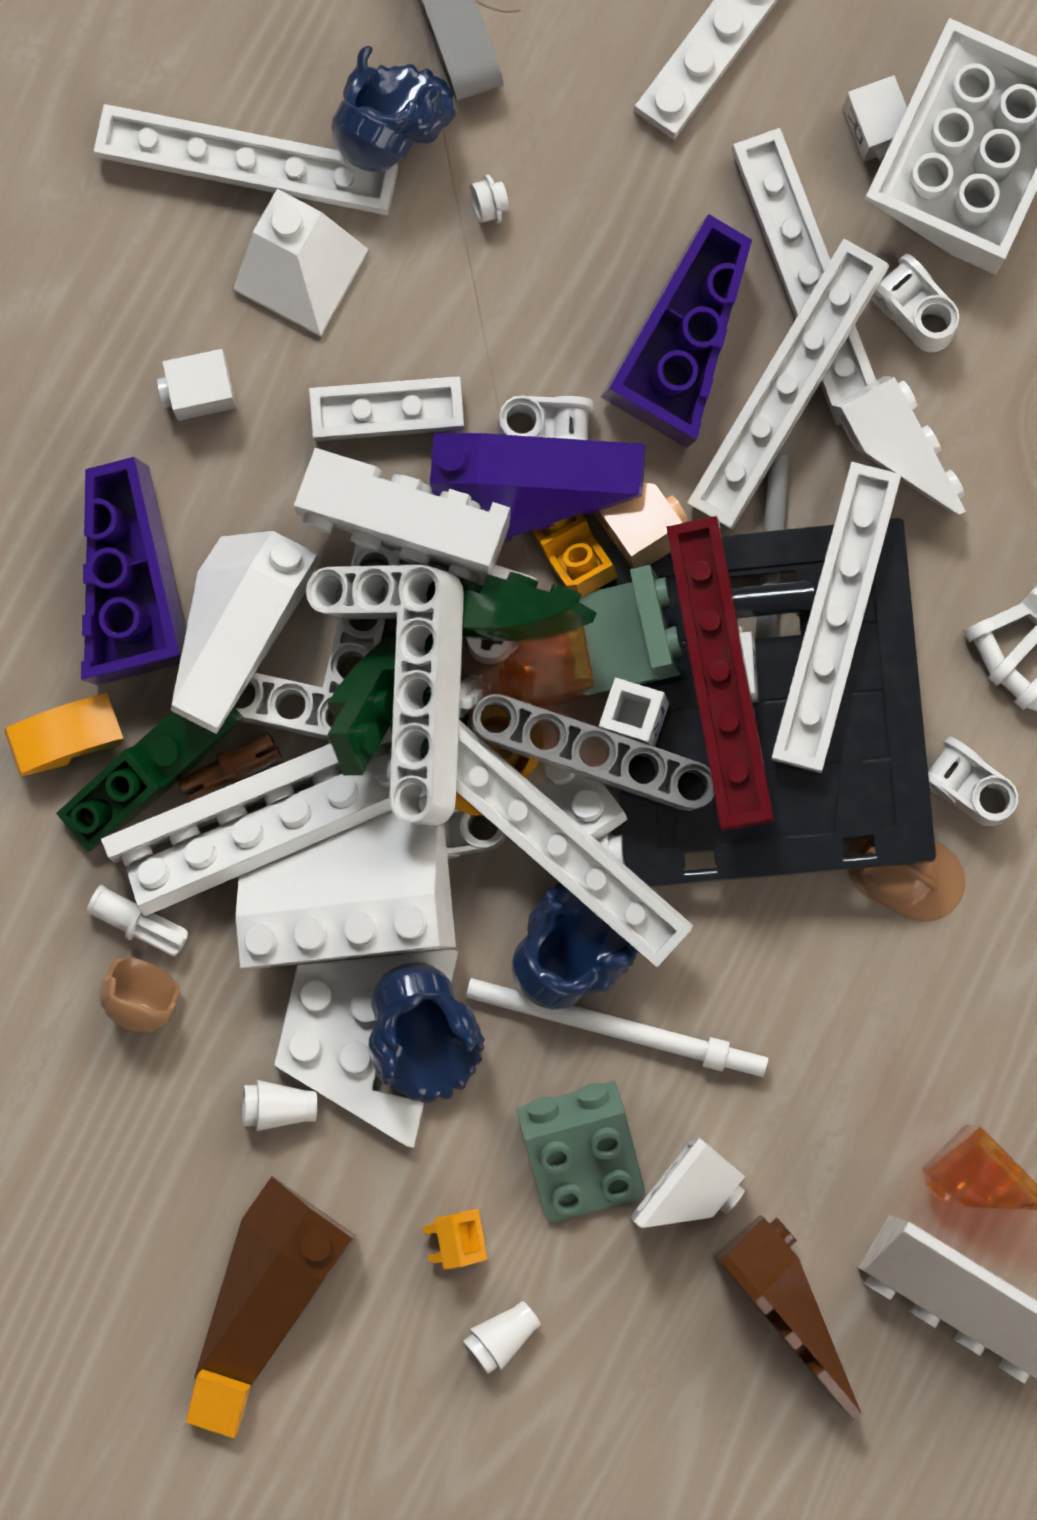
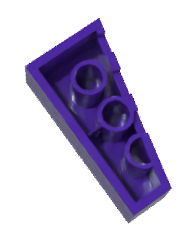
(131, 592)

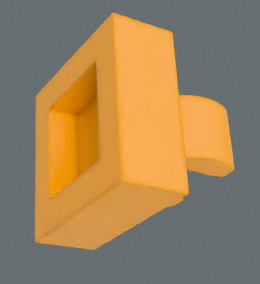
(459, 1239)

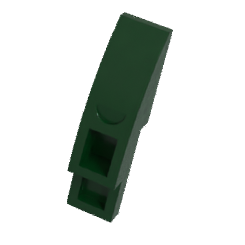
(518, 610)
(365, 706)
(140, 777)

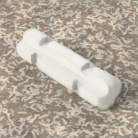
(471, 692)

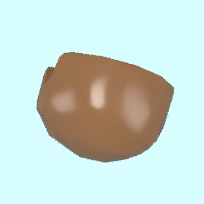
(138, 995)

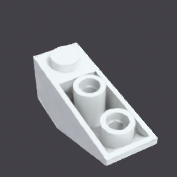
(888, 433)

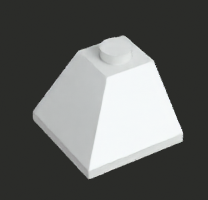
(299, 263)
(691, 1188)

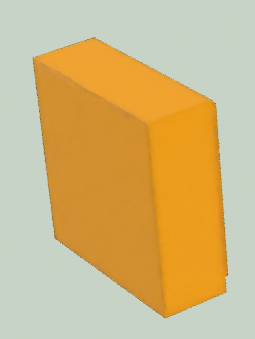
(218, 1403)

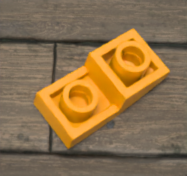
(575, 554)
(63, 733)

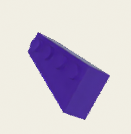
(677, 347)

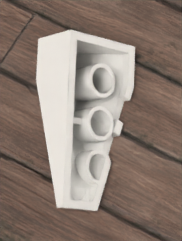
(234, 618)

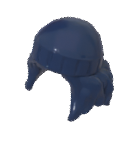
(388, 113)
(568, 952)
(422, 1034)

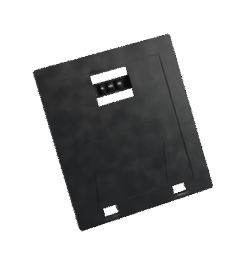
(877, 751)

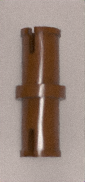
(231, 767)

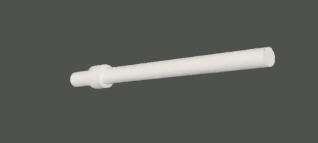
(714, 1053)

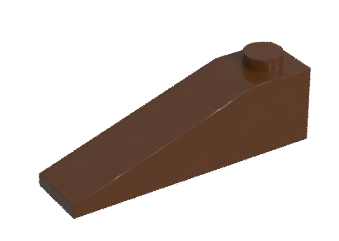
(271, 1277)
(776, 1283)

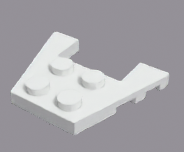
(330, 1032)

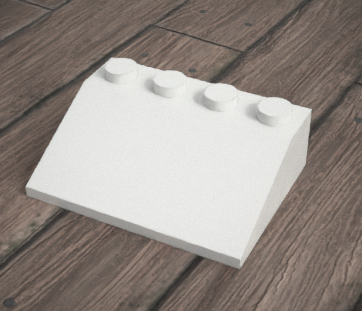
(965, 149)
(349, 897)
(955, 1291)

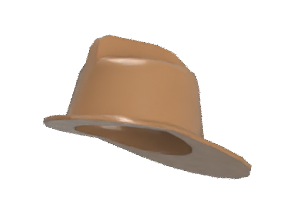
(912, 890)

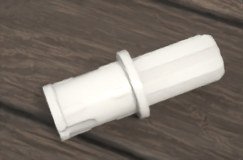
(128, 918)

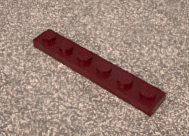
(720, 674)

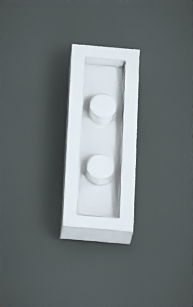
(386, 409)

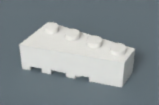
(401, 515)

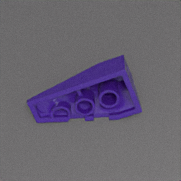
(537, 476)

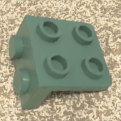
(632, 632)
(581, 1151)

